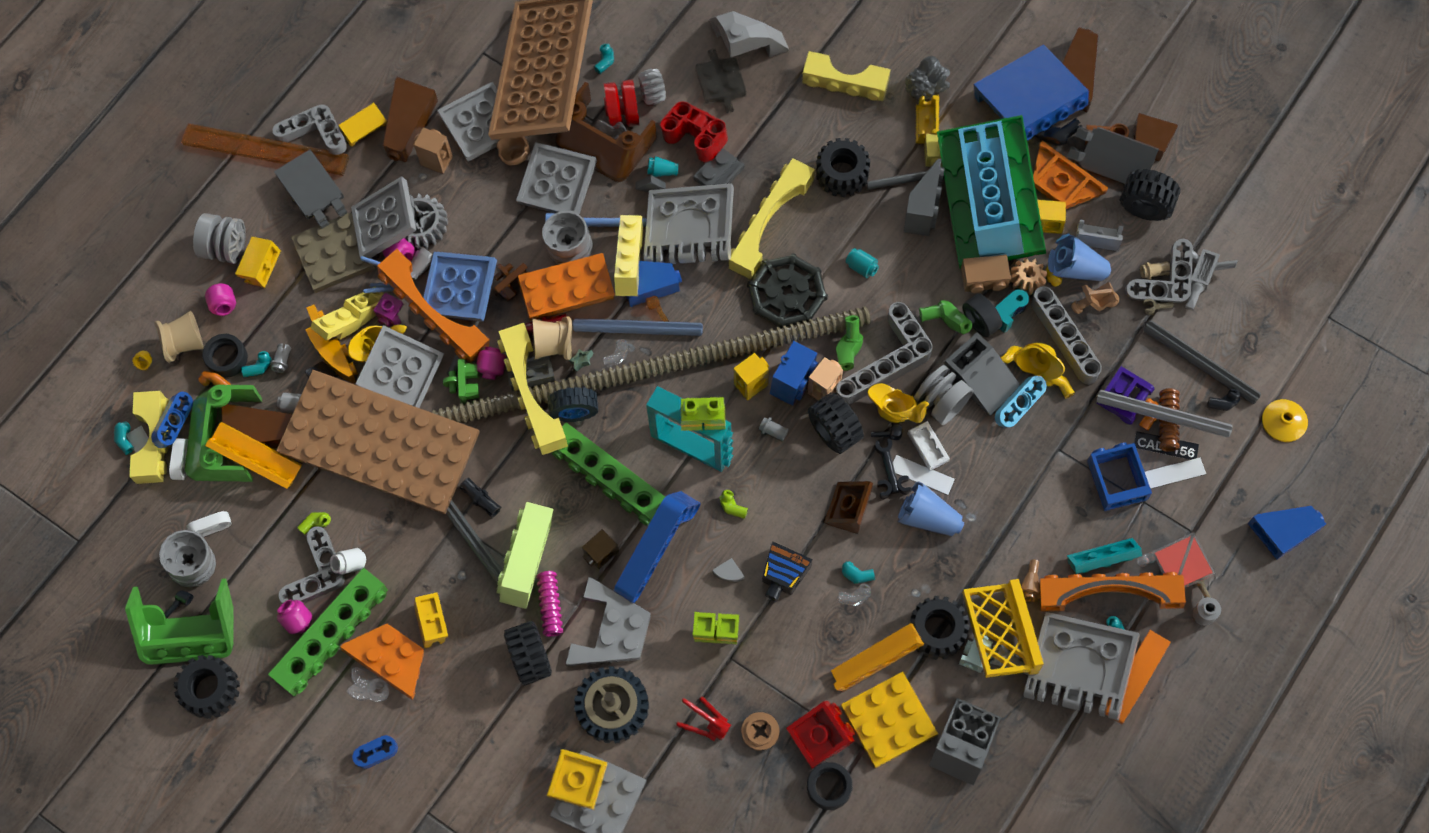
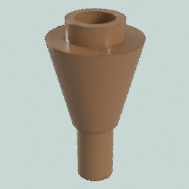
(1031, 584)

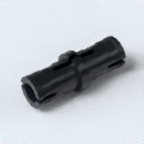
(480, 497)

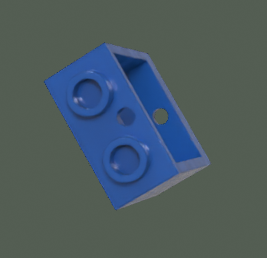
(1126, 497)

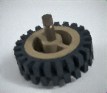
(611, 704)

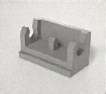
(1099, 236)

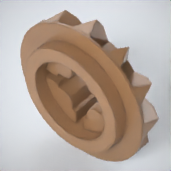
(759, 720)

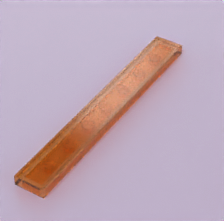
(259, 147)

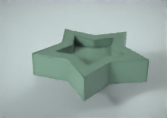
(581, 359)

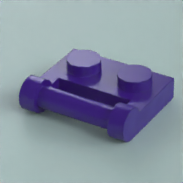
(1123, 384)

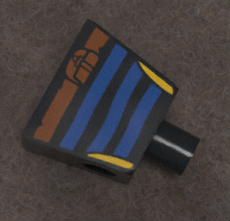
(784, 570)

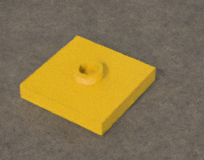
(577, 779)

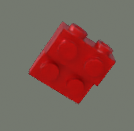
(821, 733)

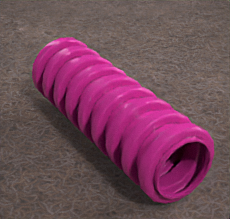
(549, 603)

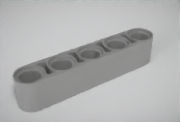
(1066, 345)

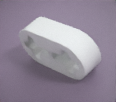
(178, 458)
(210, 524)

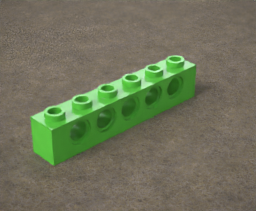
(605, 465)
(316, 635)

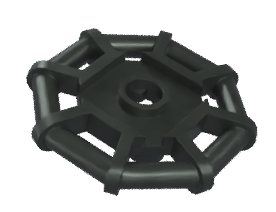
(787, 279)

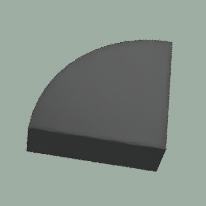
(650, 183)

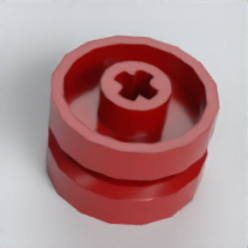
(621, 104)

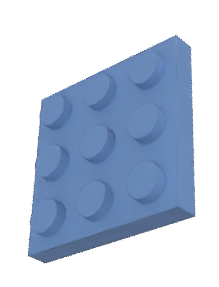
(460, 285)

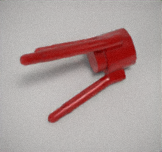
(718, 724)

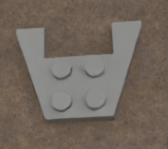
(620, 633)

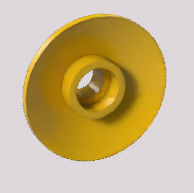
(1278, 427)

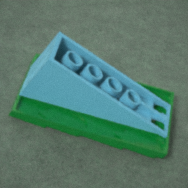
(991, 190)

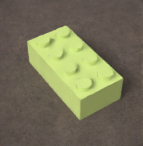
(524, 555)

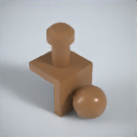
(1099, 298)

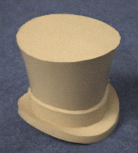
(179, 336)
(552, 338)

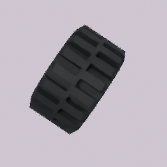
(844, 152)
(1150, 195)
(835, 423)
(947, 611)
(527, 653)
(191, 677)

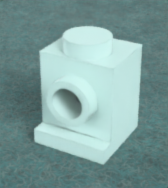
(973, 659)

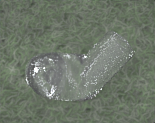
(619, 354)
(857, 597)

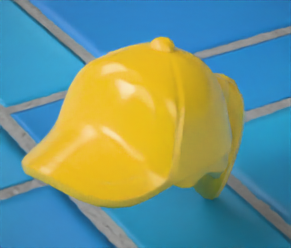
(363, 341)
(1036, 360)
(896, 405)

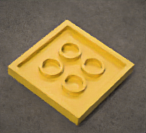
(889, 720)

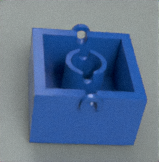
(793, 373)

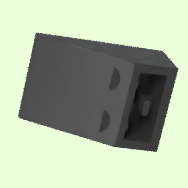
(924, 202)
(984, 372)
(965, 741)

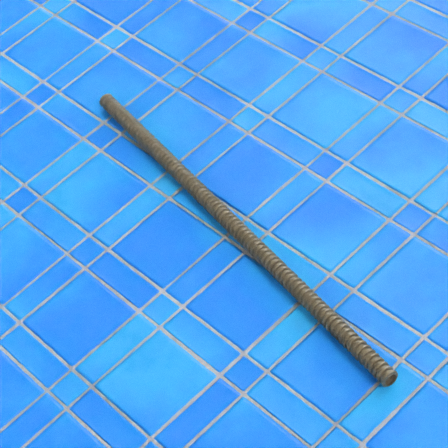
(661, 365)

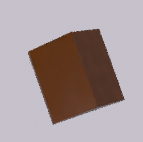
(849, 505)

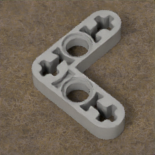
(314, 122)
(1168, 286)
(324, 571)

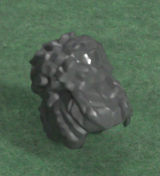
(927, 79)

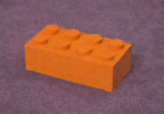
(566, 287)

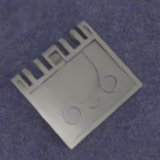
(689, 220)
(1083, 661)

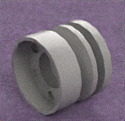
(566, 229)
(219, 238)
(947, 398)
(181, 548)

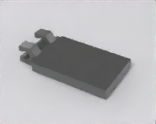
(1112, 153)
(311, 187)

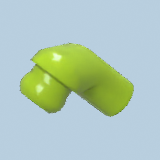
(730, 506)
(314, 519)

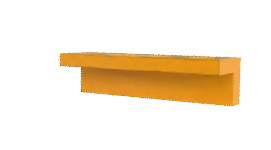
(254, 455)
(876, 657)

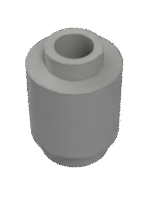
(288, 402)
(1206, 611)

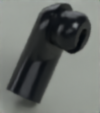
(1227, 402)

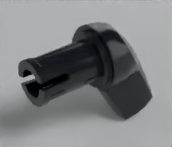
(1059, 136)

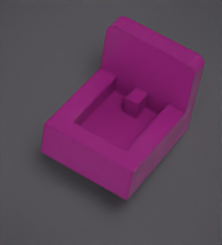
(388, 310)

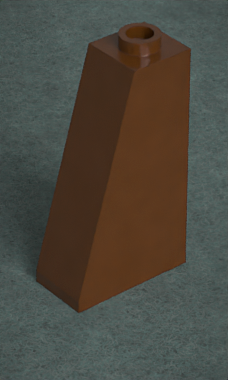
(1082, 59)
(407, 116)
(258, 424)

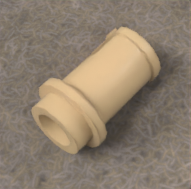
(1151, 270)

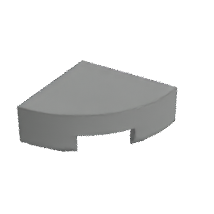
(729, 571)

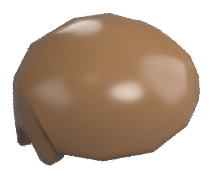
(513, 150)

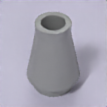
(421, 262)

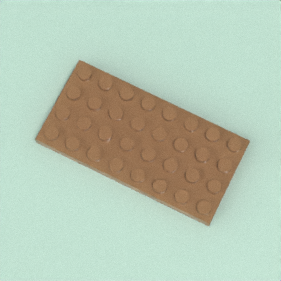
(540, 68)
(378, 441)

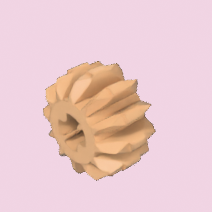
(1024, 268)

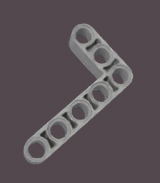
(890, 361)

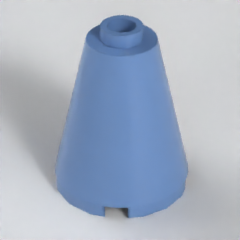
(1077, 260)
(929, 512)

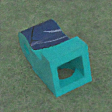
(1010, 306)

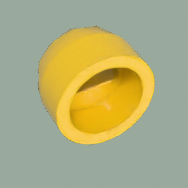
(144, 362)

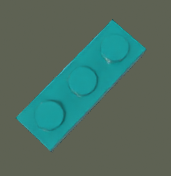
(1104, 556)

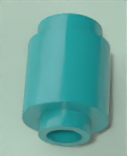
(862, 263)

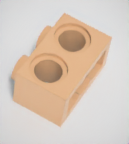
(824, 378)

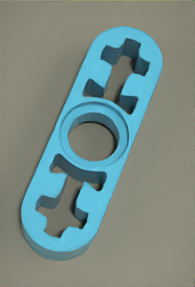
(1030, 398)

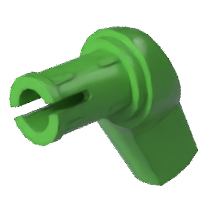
(949, 314)
(849, 344)

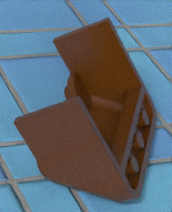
(614, 157)

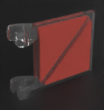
(1183, 557)

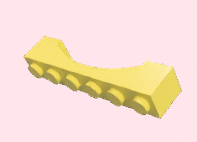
(794, 180)
(548, 431)

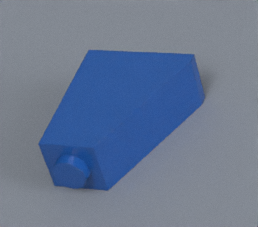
(655, 280)
(1286, 528)

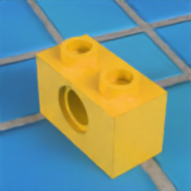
(751, 376)

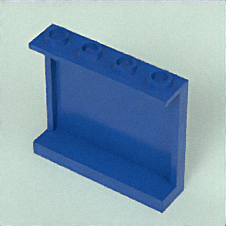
(1035, 88)

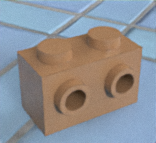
(432, 150)
(985, 273)

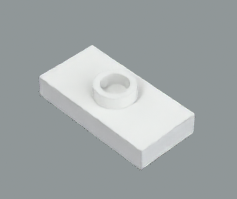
(928, 446)

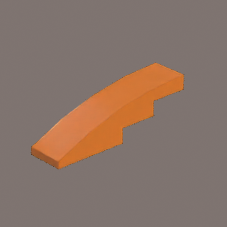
(1143, 666)

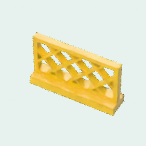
(1021, 622)

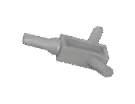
(1205, 267)

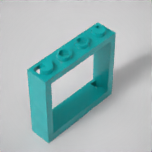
(665, 406)

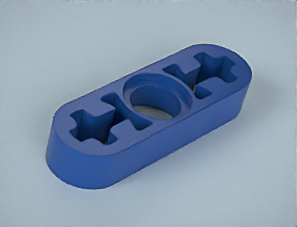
(164, 424)

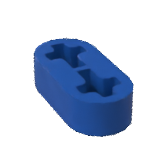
(372, 747)

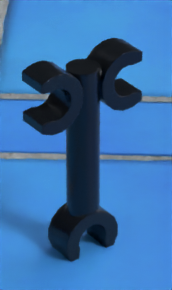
(892, 485)

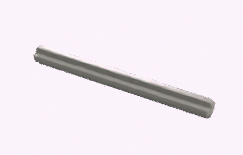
(1164, 413)

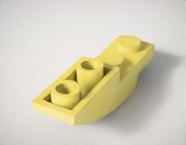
(349, 318)

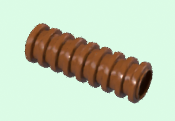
(1169, 431)

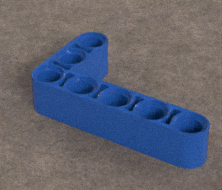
(672, 511)

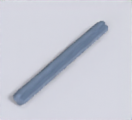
(637, 327)

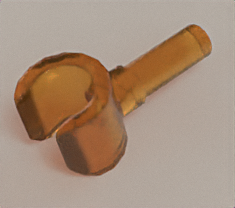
(652, 303)

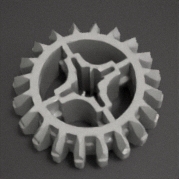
(433, 217)

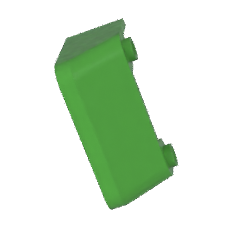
(201, 461)
(181, 638)

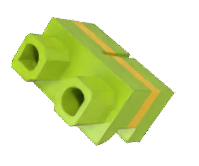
(703, 410)
(710, 630)

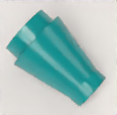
(661, 167)

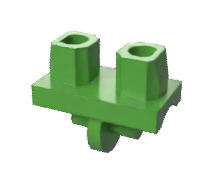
(465, 390)

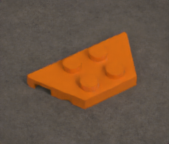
(1063, 179)
(388, 656)

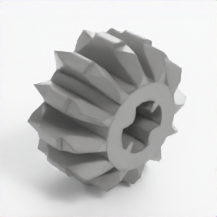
(652, 86)

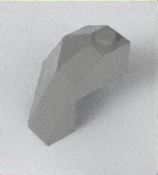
(746, 34)

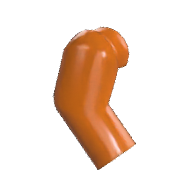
(212, 377)
(1147, 421)

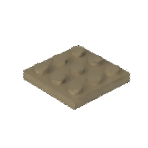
(330, 253)

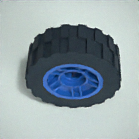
(573, 404)

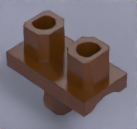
(504, 287)

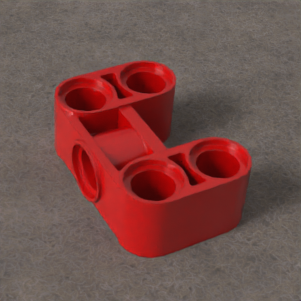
(708, 130)

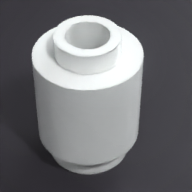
(348, 561)

